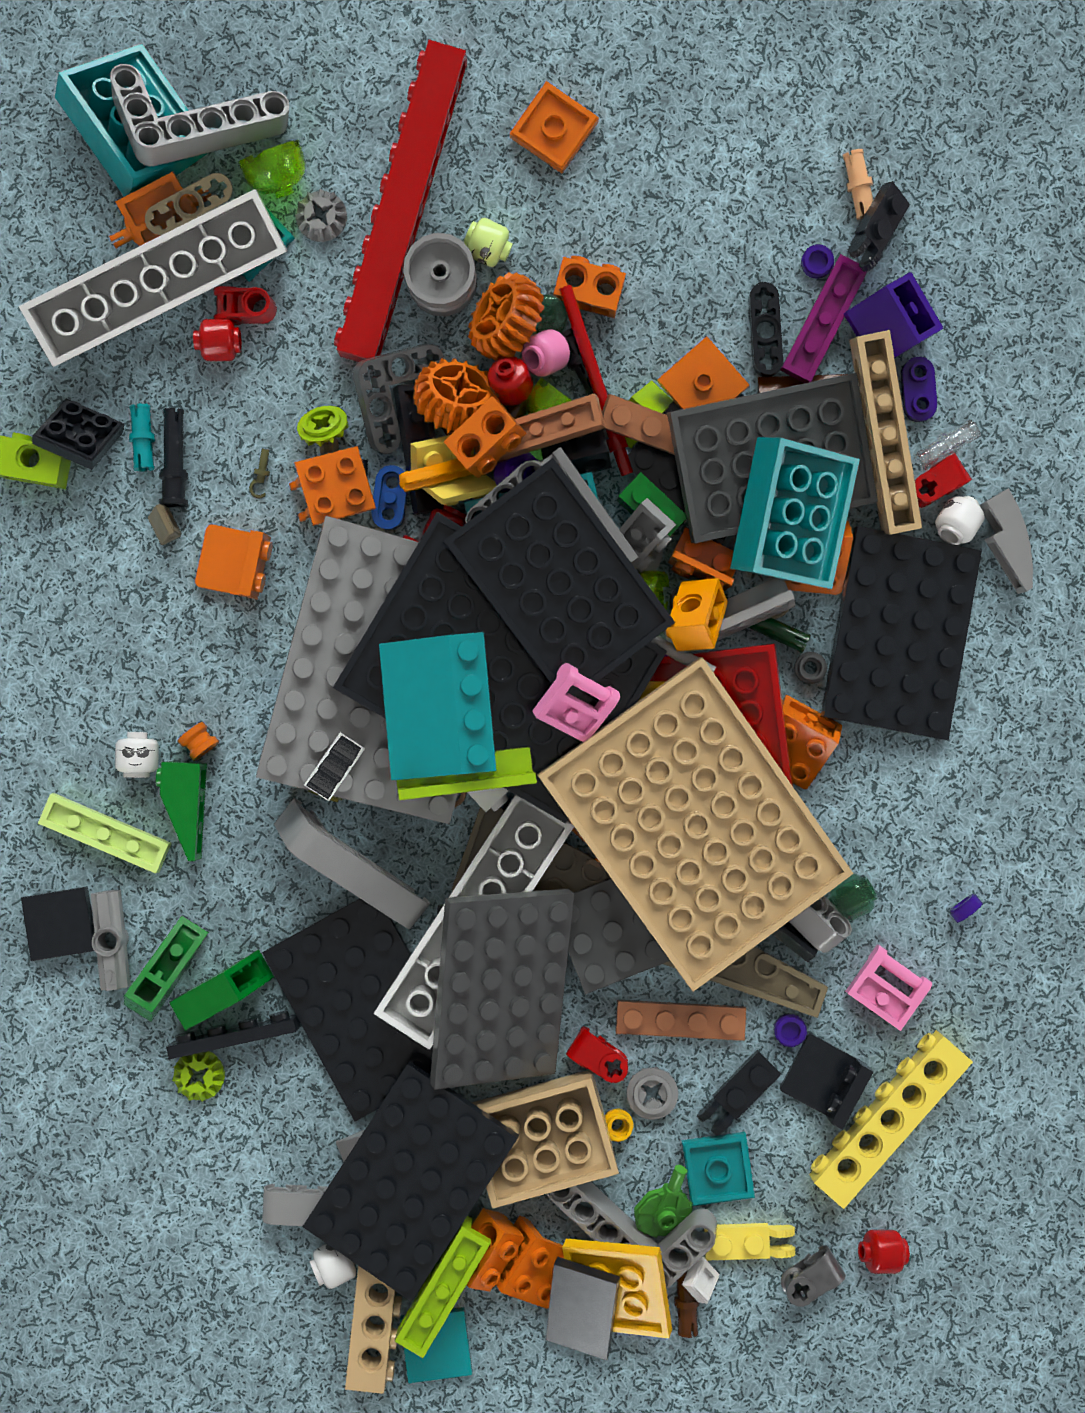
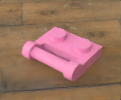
(570, 712)
(882, 996)

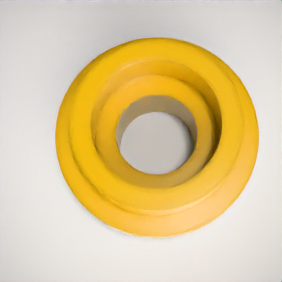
(626, 1128)

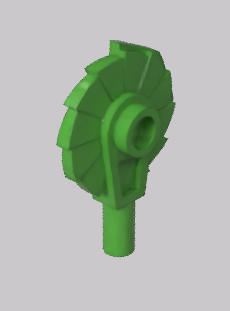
(663, 1207)

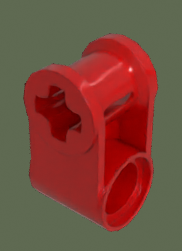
(238, 305)
(941, 480)
(594, 1053)

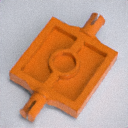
(137, 203)

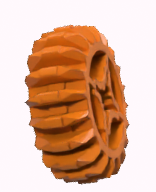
(506, 316)
(450, 392)

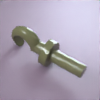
(261, 472)

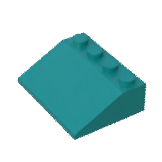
(88, 102)
(794, 512)
(437, 706)

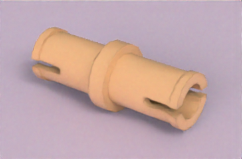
(859, 182)

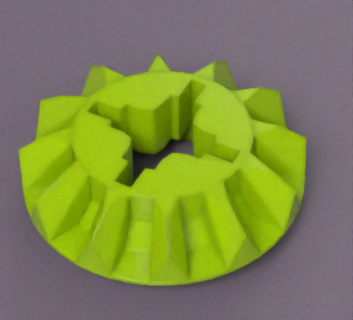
(322, 417)
(213, 1077)

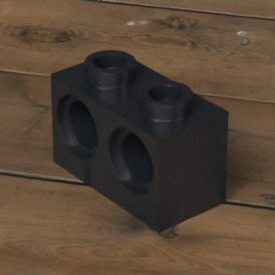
(585, 452)

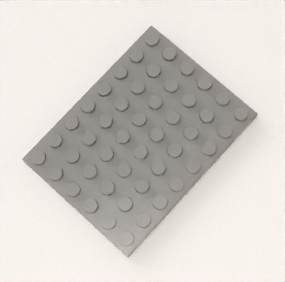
(343, 594)

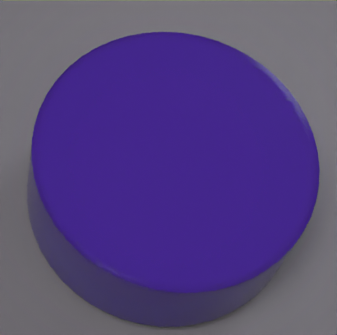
(817, 261)
(965, 908)
(790, 1030)

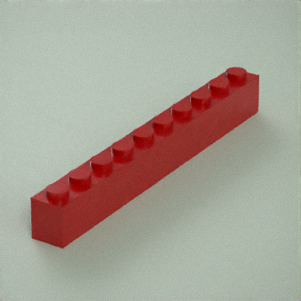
(402, 201)

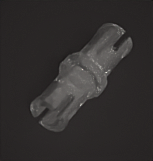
(947, 444)

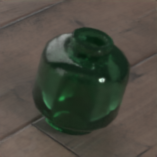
(559, 318)
(853, 897)

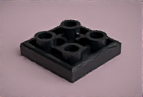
(78, 433)
(58, 923)

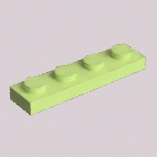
(104, 833)

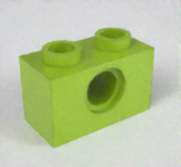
(14, 462)

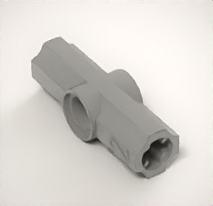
(112, 961)

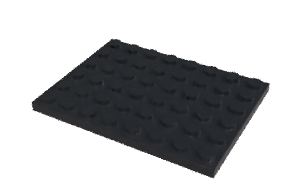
(441, 599)

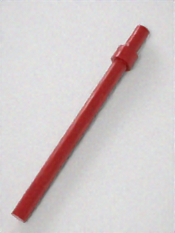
(616, 443)

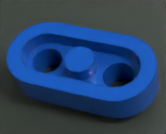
(388, 498)

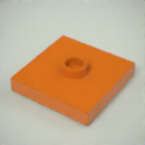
(554, 127)
(702, 377)

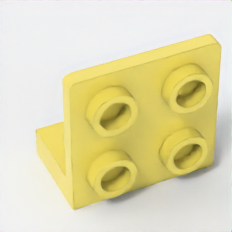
(451, 492)

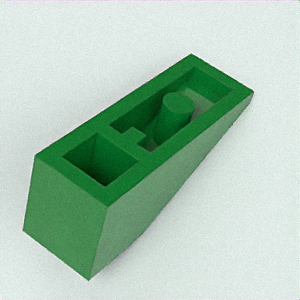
(183, 796)
(164, 969)

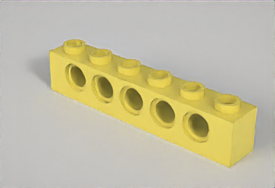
(888, 1136)

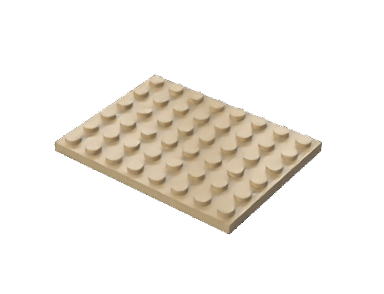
(695, 823)

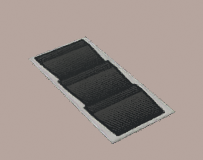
(334, 766)

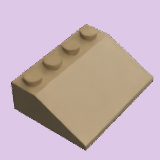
(559, 1138)

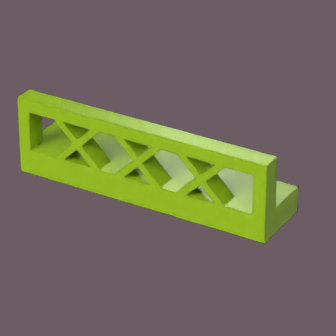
(512, 769)
(442, 1289)

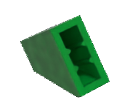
(222, 990)

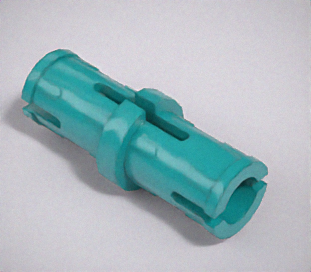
(142, 437)

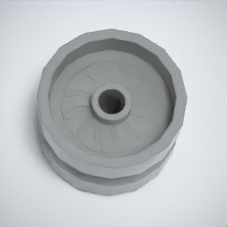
(435, 255)

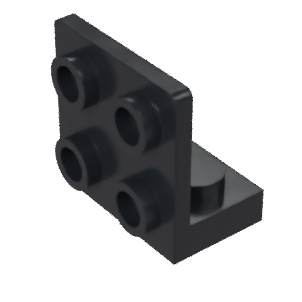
(826, 1079)

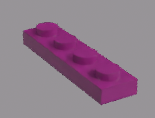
(824, 320)

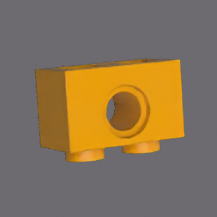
(697, 614)

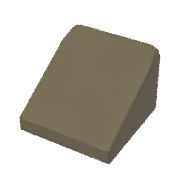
(164, 524)

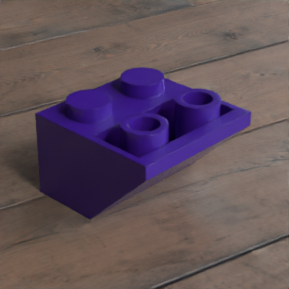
(896, 308)

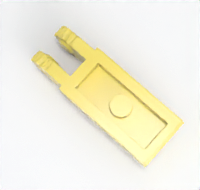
(750, 1242)

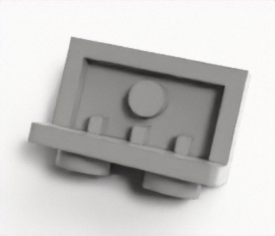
(647, 531)

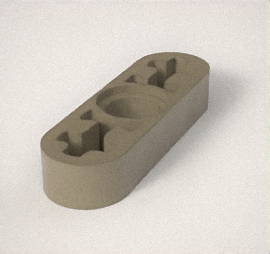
(206, 184)

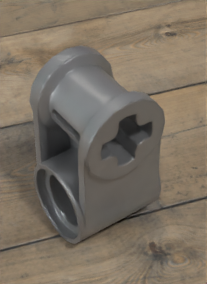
(815, 1275)

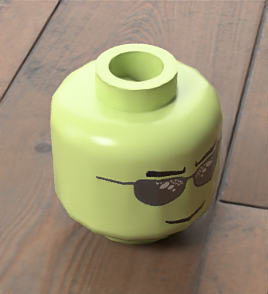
(488, 242)

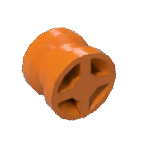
(198, 741)

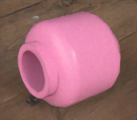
(546, 353)

